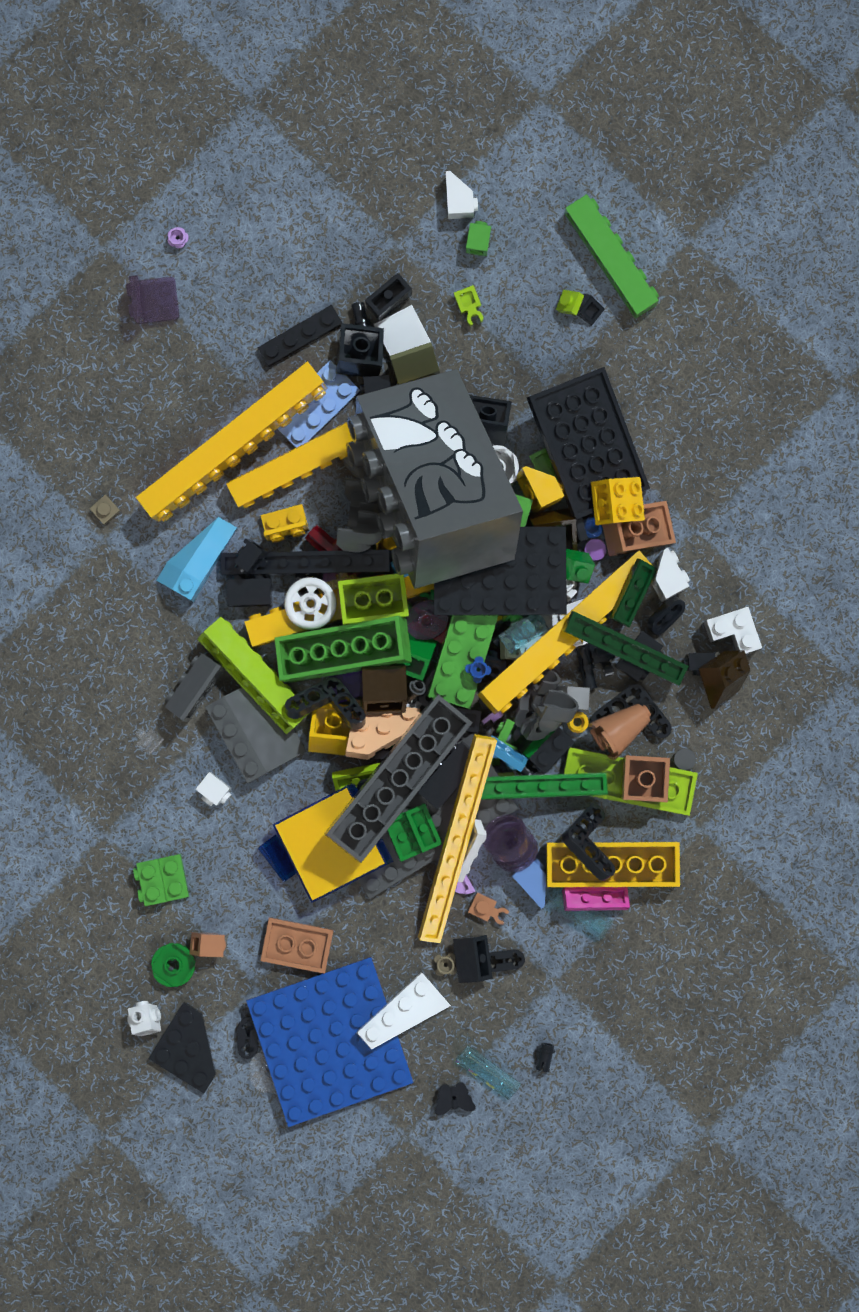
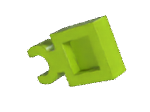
(468, 302)

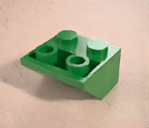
(421, 656)

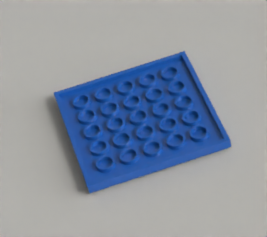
(314, 1043)

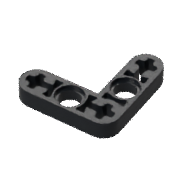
(327, 696)
(645, 700)
(582, 842)

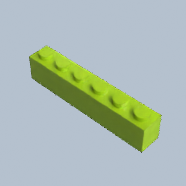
(249, 671)

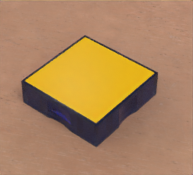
(316, 858)

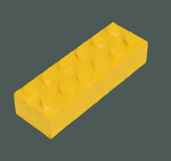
(634, 863)

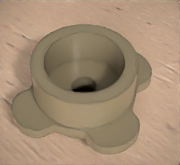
(441, 969)

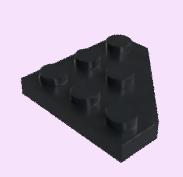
(186, 1049)

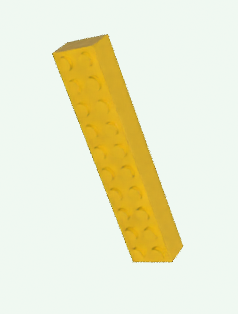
(232, 443)

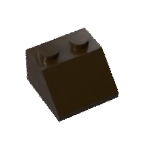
(557, 518)
(724, 676)

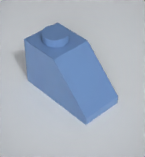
(533, 881)

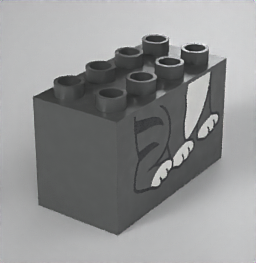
(434, 479)

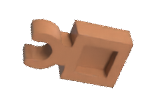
(485, 907)

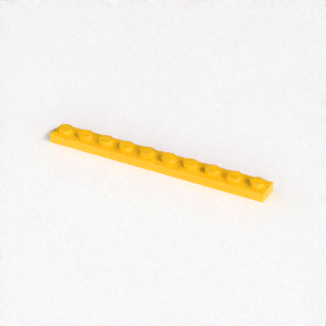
(457, 838)

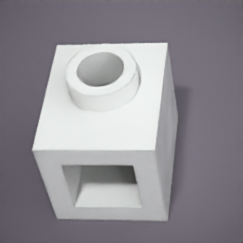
(214, 790)

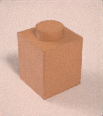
(207, 944)

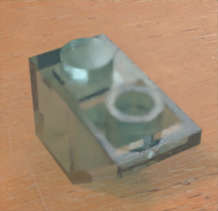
(523, 632)

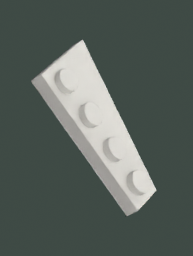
(408, 1008)

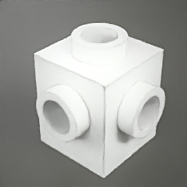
(144, 1019)

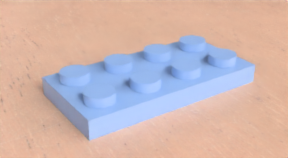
(321, 412)

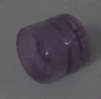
(510, 843)

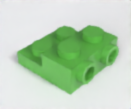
(161, 880)

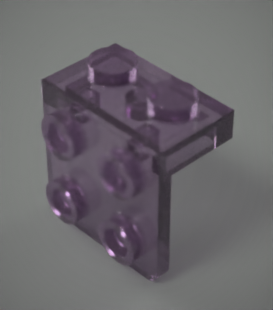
(153, 299)

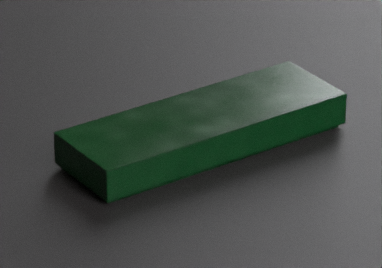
(633, 593)

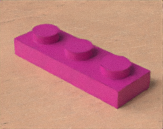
(595, 898)

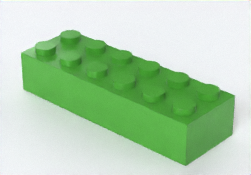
(343, 649)

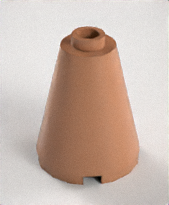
(619, 729)

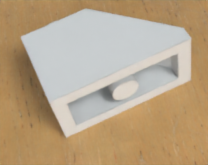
(459, 198)

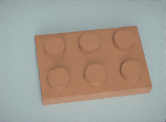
(297, 945)

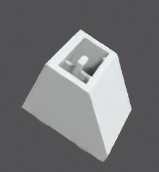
(669, 578)

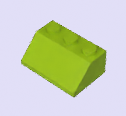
(373, 598)

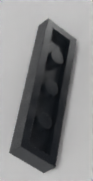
(300, 335)

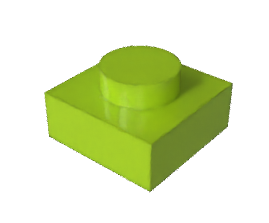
(570, 302)

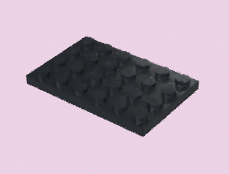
(585, 437)
(522, 586)

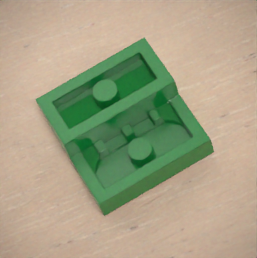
(413, 833)

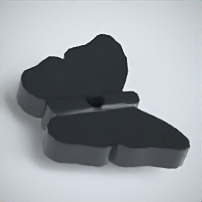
(445, 1101)

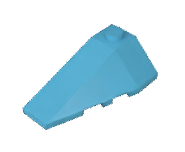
(195, 562)

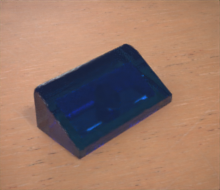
(277, 857)

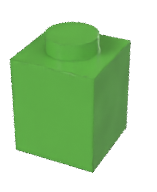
(478, 238)

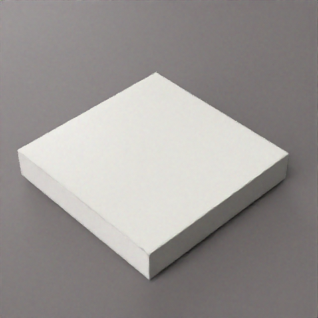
(402, 331)

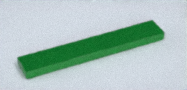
(545, 786)

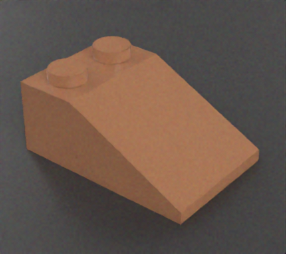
(641, 535)

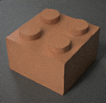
(645, 778)

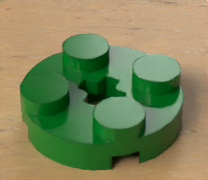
(161, 966)

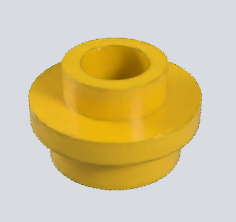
(582, 727)

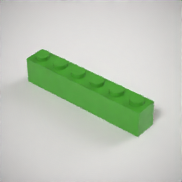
(611, 256)

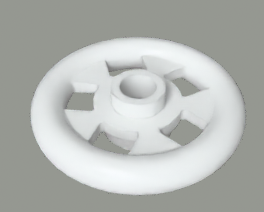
(328, 598)

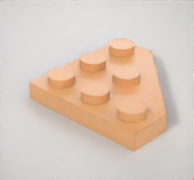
(379, 732)

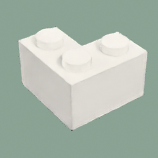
(738, 626)

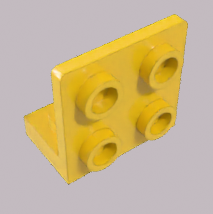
(617, 500)
(284, 523)

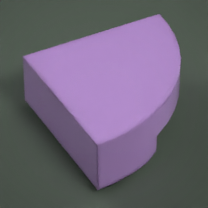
(464, 887)

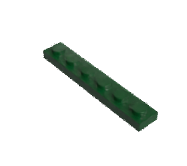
(625, 648)

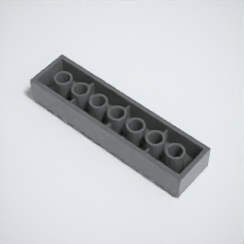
(398, 778)

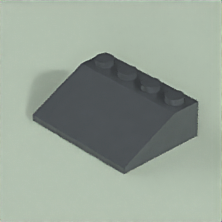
(252, 735)

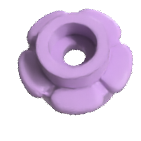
(173, 233)

